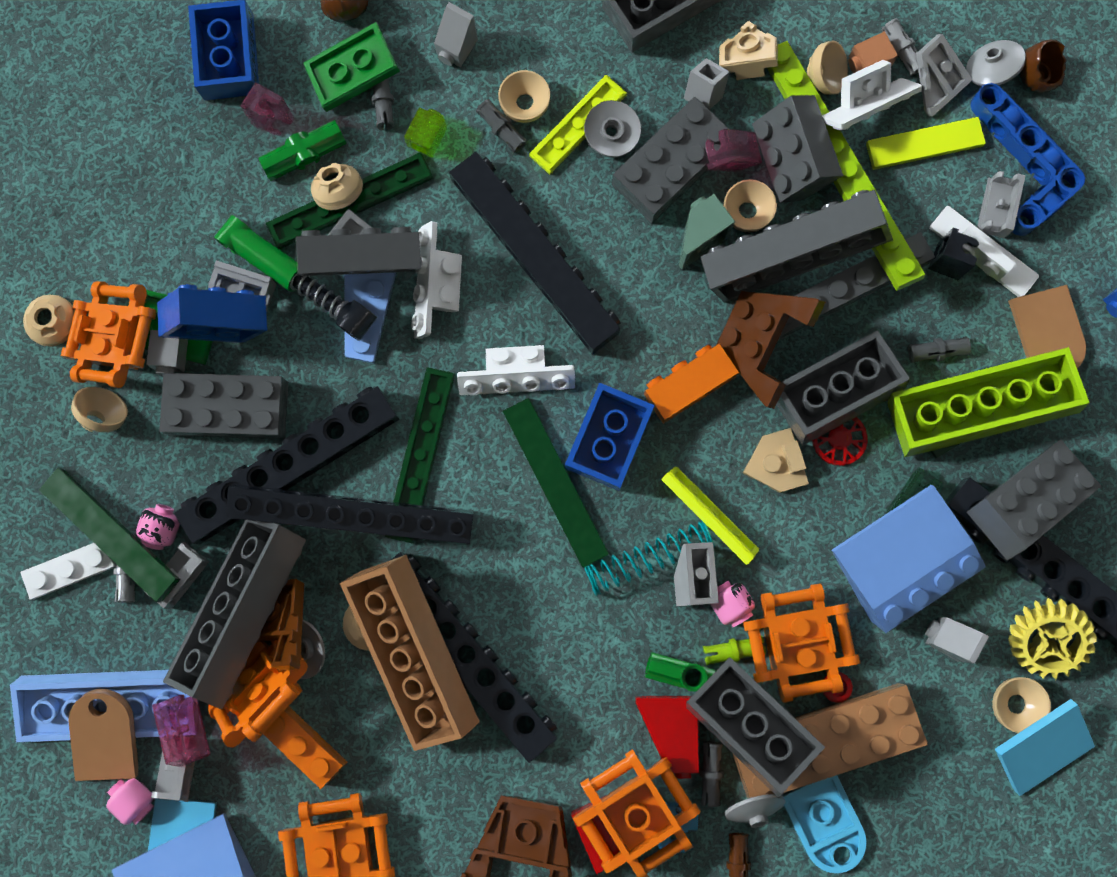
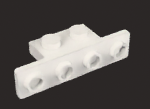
(869, 93)
(990, 255)
(436, 281)
(516, 371)

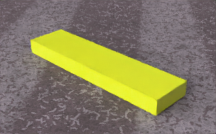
(570, 130)
(925, 143)
(710, 514)

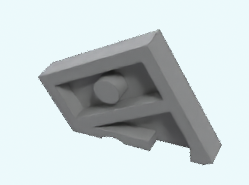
(940, 74)

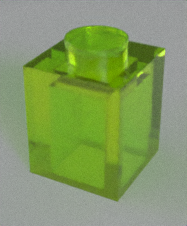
(426, 131)

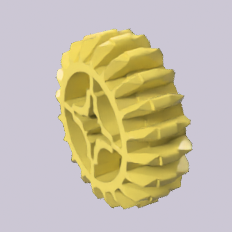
(1059, 623)

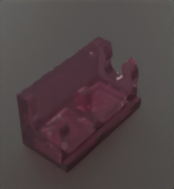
(265, 107)
(737, 151)
(181, 730)

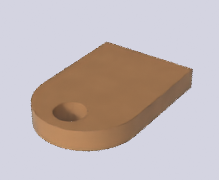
(1048, 323)
(103, 741)

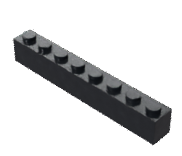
(535, 253)

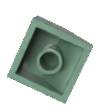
(705, 228)

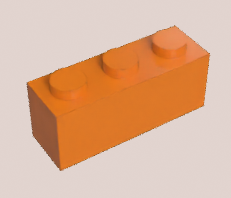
(690, 382)
(305, 748)

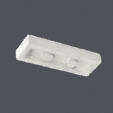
(65, 570)

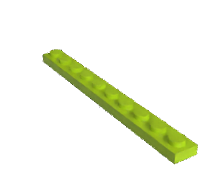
(893, 256)

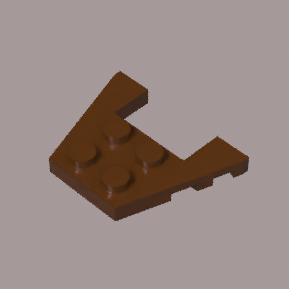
(754, 332)
(286, 626)
(525, 834)

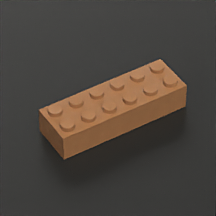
(410, 653)
(853, 736)

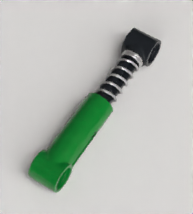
(243, 241)

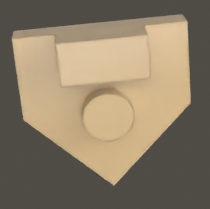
(749, 52)
(778, 462)

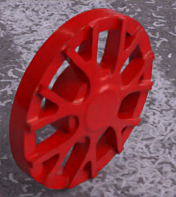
(840, 439)

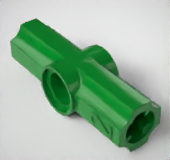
(302, 150)
(673, 671)

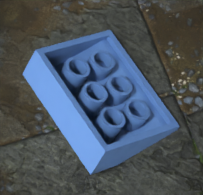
(908, 559)
(200, 852)

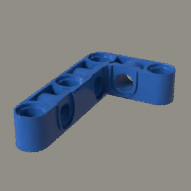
(1042, 158)

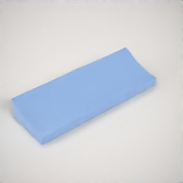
(44, 701)

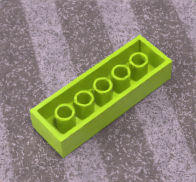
(987, 402)

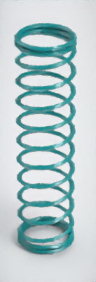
(589, 571)

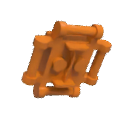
(109, 334)
(801, 643)
(258, 696)
(636, 815)
(337, 845)

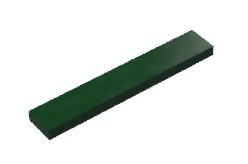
(376, 189)
(423, 440)
(555, 482)
(109, 535)

